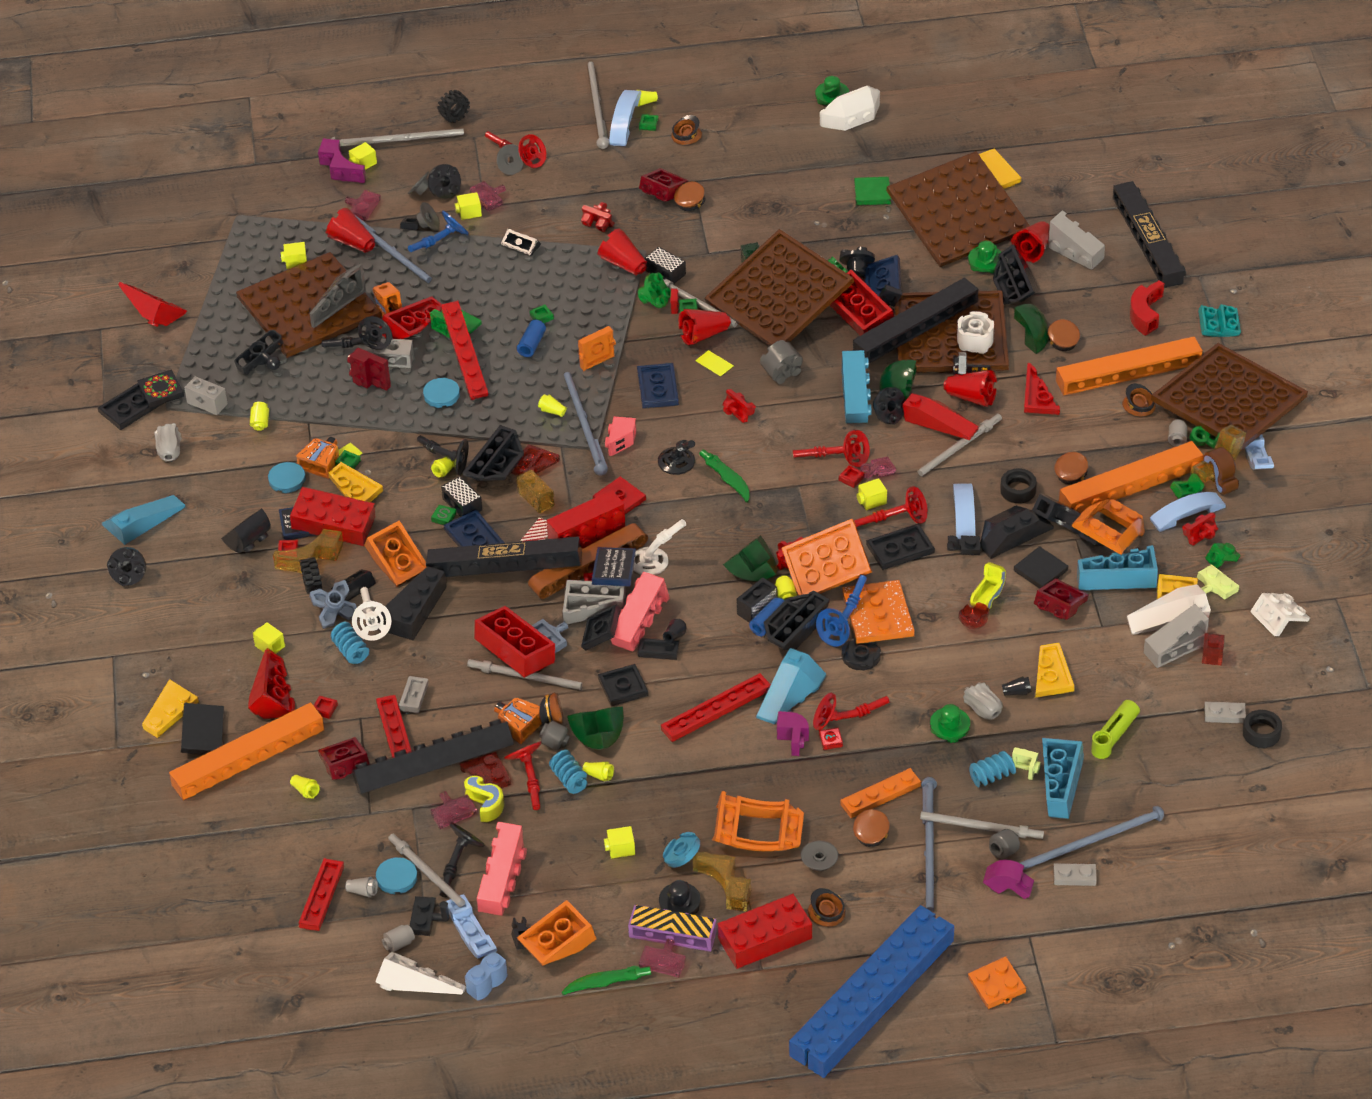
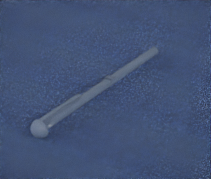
(392, 250)
(601, 467)
(928, 785)
(1158, 814)

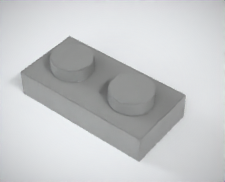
(413, 694)
(1224, 712)
(1075, 874)

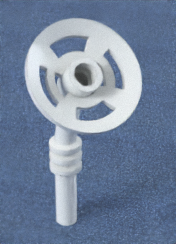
(649, 555)
(370, 615)

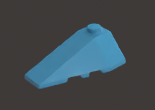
(137, 520)
(794, 681)

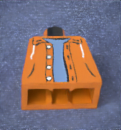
(387, 296)
(319, 456)
(521, 716)

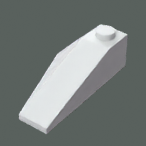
(1166, 608)
(402, 974)

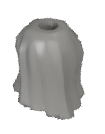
(168, 442)
(983, 701)

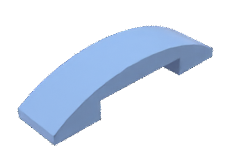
(622, 117)
(1257, 455)
(1185, 507)
(964, 510)
(470, 929)

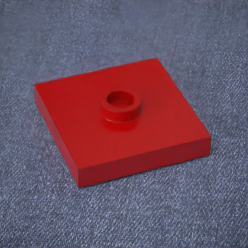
(626, 492)

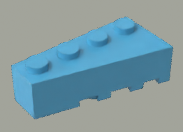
(854, 387)
(1119, 571)
(1062, 771)

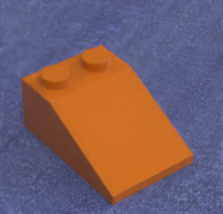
(395, 553)
(558, 934)

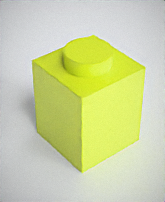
(363, 155)
(468, 206)
(294, 254)
(872, 494)
(268, 637)
(620, 842)

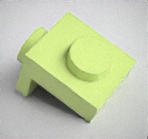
(1026, 760)

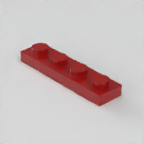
(393, 724)
(321, 894)

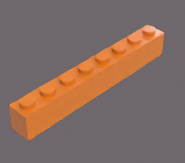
(1127, 365)
(1132, 477)
(246, 751)

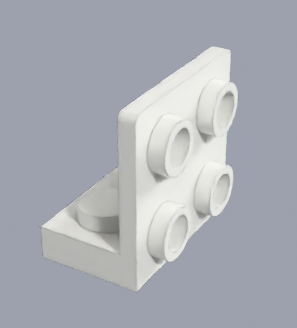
(1277, 610)

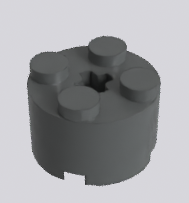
(781, 361)

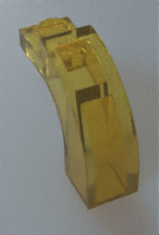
(1232, 440)

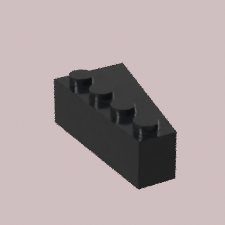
(414, 603)

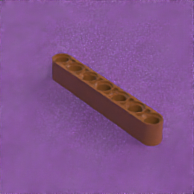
(555, 579)

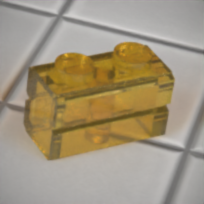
(535, 491)

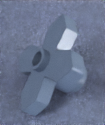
(333, 603)

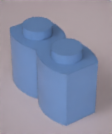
(486, 976)

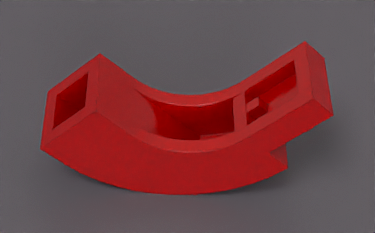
(1141, 315)

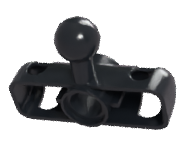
(260, 353)

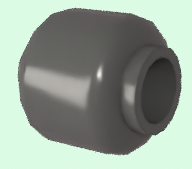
(554, 735)
(1004, 843)

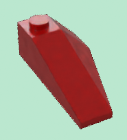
(152, 307)
(411, 318)
(937, 416)
(270, 691)

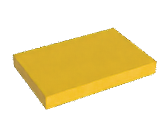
(1000, 168)

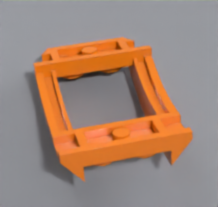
(1105, 534)
(728, 816)

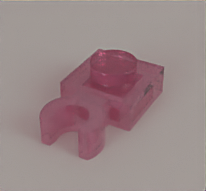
(881, 467)

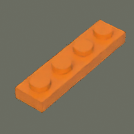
(880, 793)

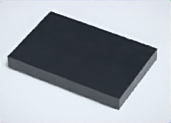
(126, 407)
(900, 546)
(201, 728)

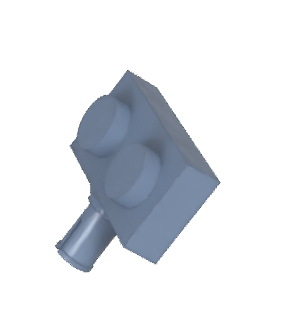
(552, 633)

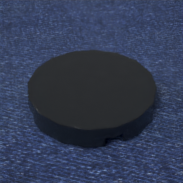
(861, 656)

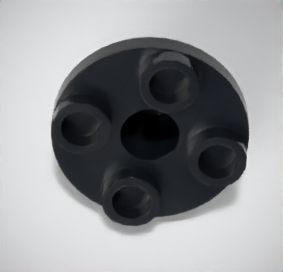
(444, 181)
(857, 260)
(889, 405)
(126, 566)
(680, 897)

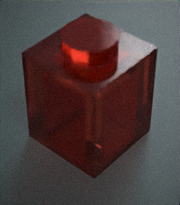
(1213, 649)

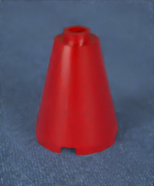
(350, 231)
(1032, 241)
(622, 253)
(701, 324)
(973, 387)

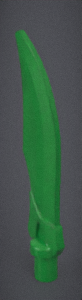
(727, 474)
(605, 978)

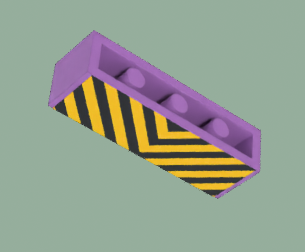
(683, 928)

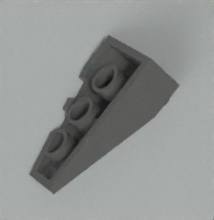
(340, 293)

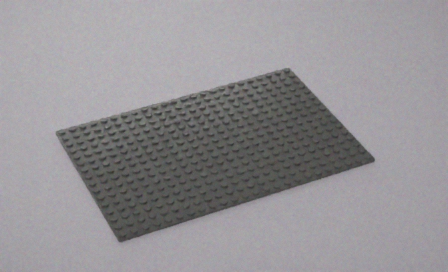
(476, 271)

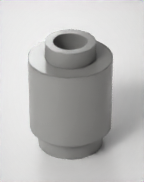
(1177, 433)
(398, 938)

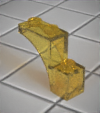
(325, 546)
(723, 870)

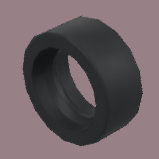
(1018, 475)
(1264, 717)

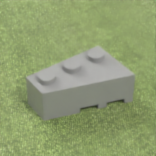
(1074, 243)
(586, 600)
(1177, 637)

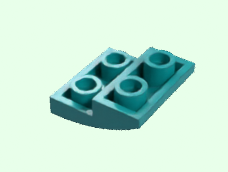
(1220, 321)

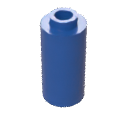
(531, 338)
(757, 622)

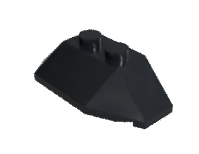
(1014, 277)
(496, 457)
(1011, 530)
(795, 620)

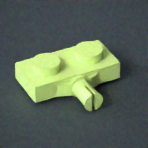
(1217, 582)

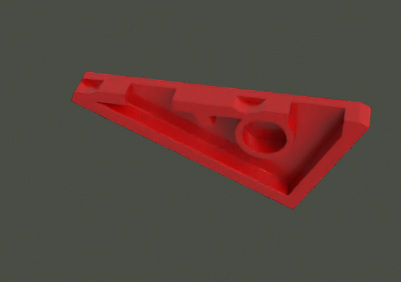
(1037, 396)

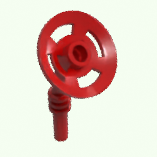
(527, 152)
(848, 450)
(909, 506)
(826, 711)
(532, 784)

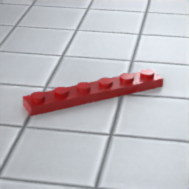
(464, 350)
(715, 707)

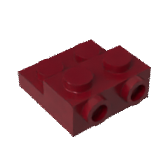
(661, 184)
(369, 369)
(1060, 599)
(343, 757)

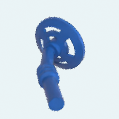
(452, 226)
(837, 625)

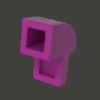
(794, 728)
(1006, 875)

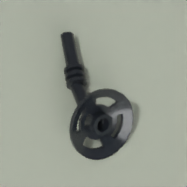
(371, 336)
(458, 456)
(677, 458)
(464, 838)

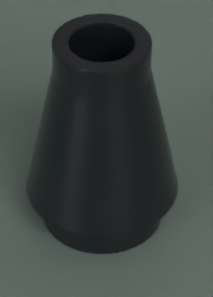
(675, 629)
(1019, 686)

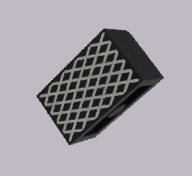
(667, 264)
(461, 496)
(755, 599)

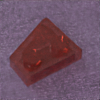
(536, 460)
(489, 768)

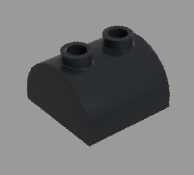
(247, 532)

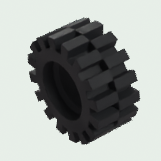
(454, 97)
(310, 574)

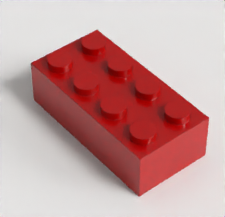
(861, 306)
(323, 510)
(589, 520)
(514, 641)
(764, 931)

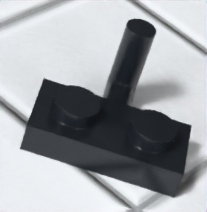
(424, 915)

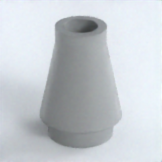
(363, 886)

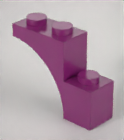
(340, 167)

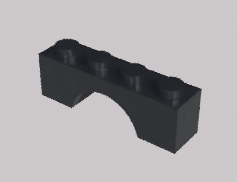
(1060, 514)

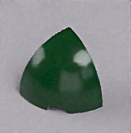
(1035, 326)
(899, 375)
(753, 561)
(597, 728)

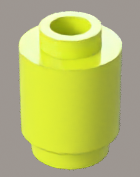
(259, 416)
(785, 588)

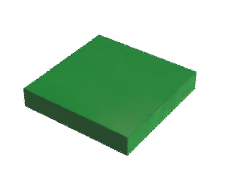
(872, 190)

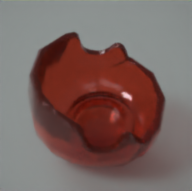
(975, 616)

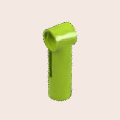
(1113, 729)

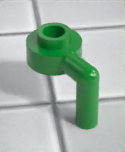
(1204, 437)

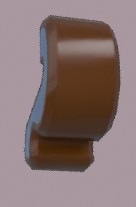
(1224, 469)

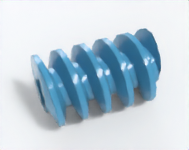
(349, 643)
(992, 767)
(568, 771)

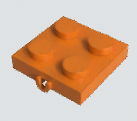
(596, 348)
(997, 983)

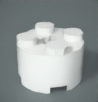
(975, 332)

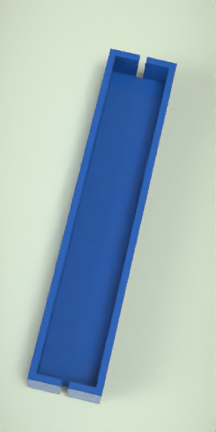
(871, 991)

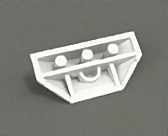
(851, 109)

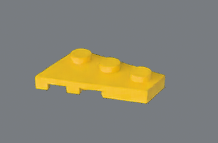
(354, 484)
(1053, 672)
(168, 708)

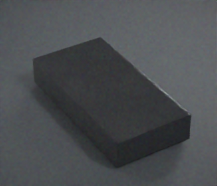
(658, 649)

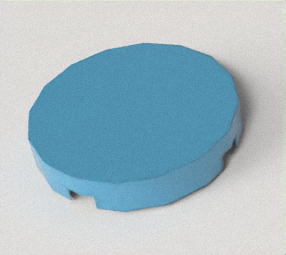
(441, 392)
(286, 477)
(682, 850)
(396, 875)

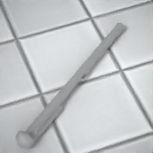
(401, 137)
(603, 141)

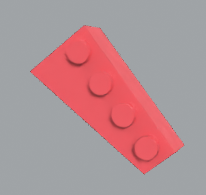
(639, 610)
(501, 869)

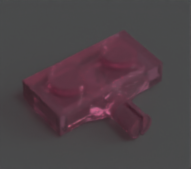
(488, 195)
(364, 204)
(453, 810)
(663, 959)

